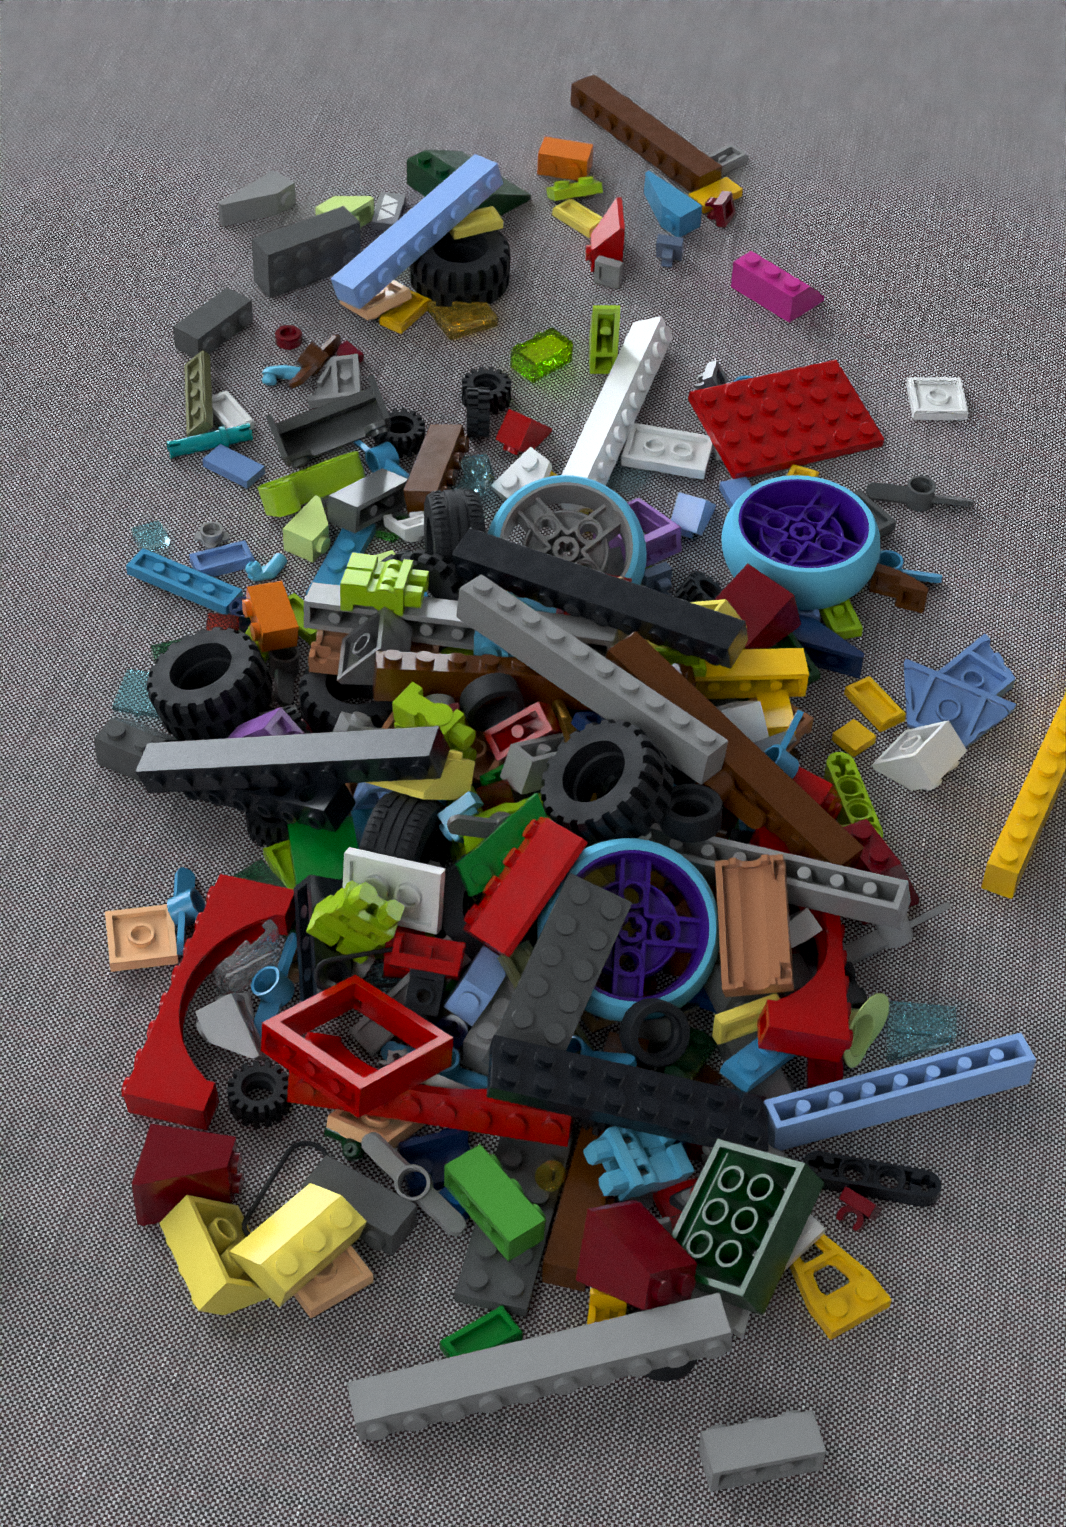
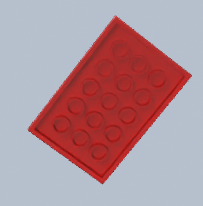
(785, 419)

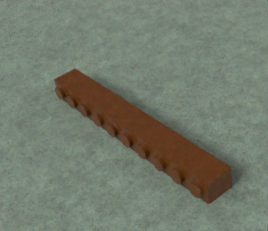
(453, 672)
(788, 808)

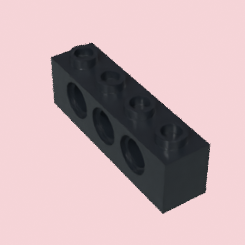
(310, 949)

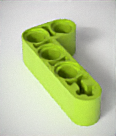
(288, 492)
(855, 801)

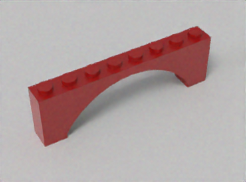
(817, 1015)
(164, 1076)
(440, 1106)

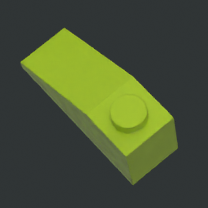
(603, 338)

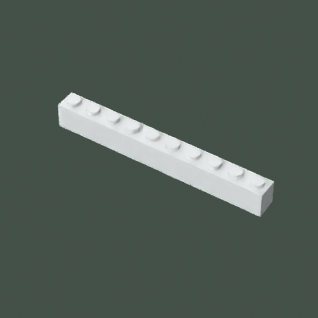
(619, 402)

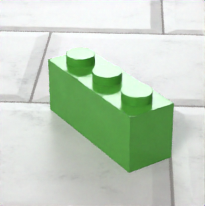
(495, 1202)

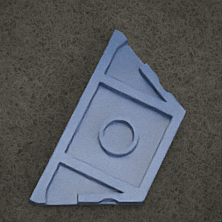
(981, 668)
(939, 698)

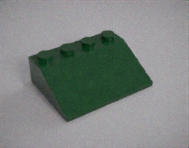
(432, 167)
(745, 1222)

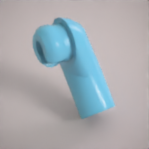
(280, 371)
(270, 571)

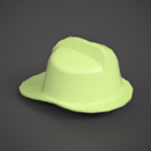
(866, 1026)

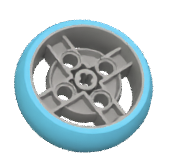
(609, 519)

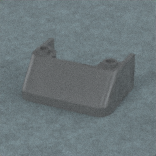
(331, 426)

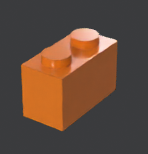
(564, 158)
(270, 616)

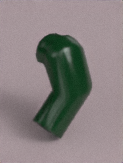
(351, 1148)

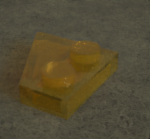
(463, 318)

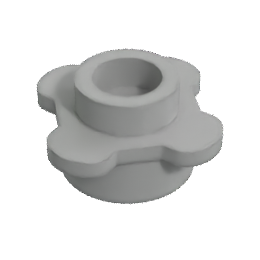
(211, 535)

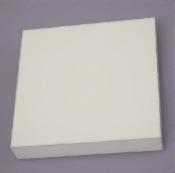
(937, 398)

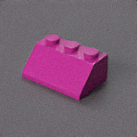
(773, 287)

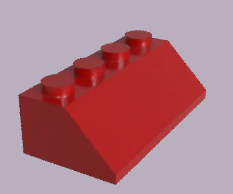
(523, 885)

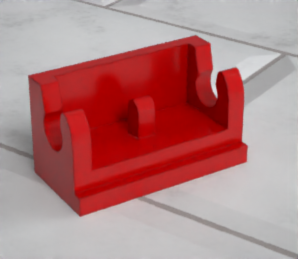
(427, 954)

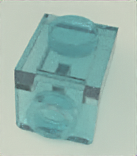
(477, 474)

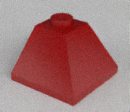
(608, 235)

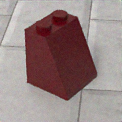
(763, 605)
(878, 856)
(182, 1164)
(634, 1257)

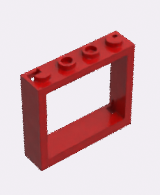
(284, 1043)

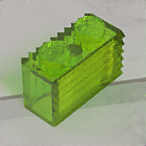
(541, 354)

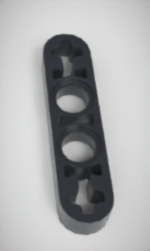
(872, 1172)

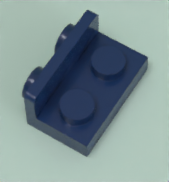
(432, 1154)

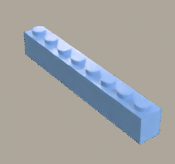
(416, 231)
(898, 1091)

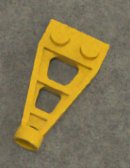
(847, 1305)

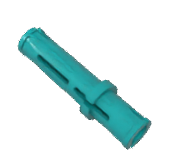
(209, 440)

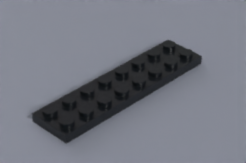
(624, 1095)

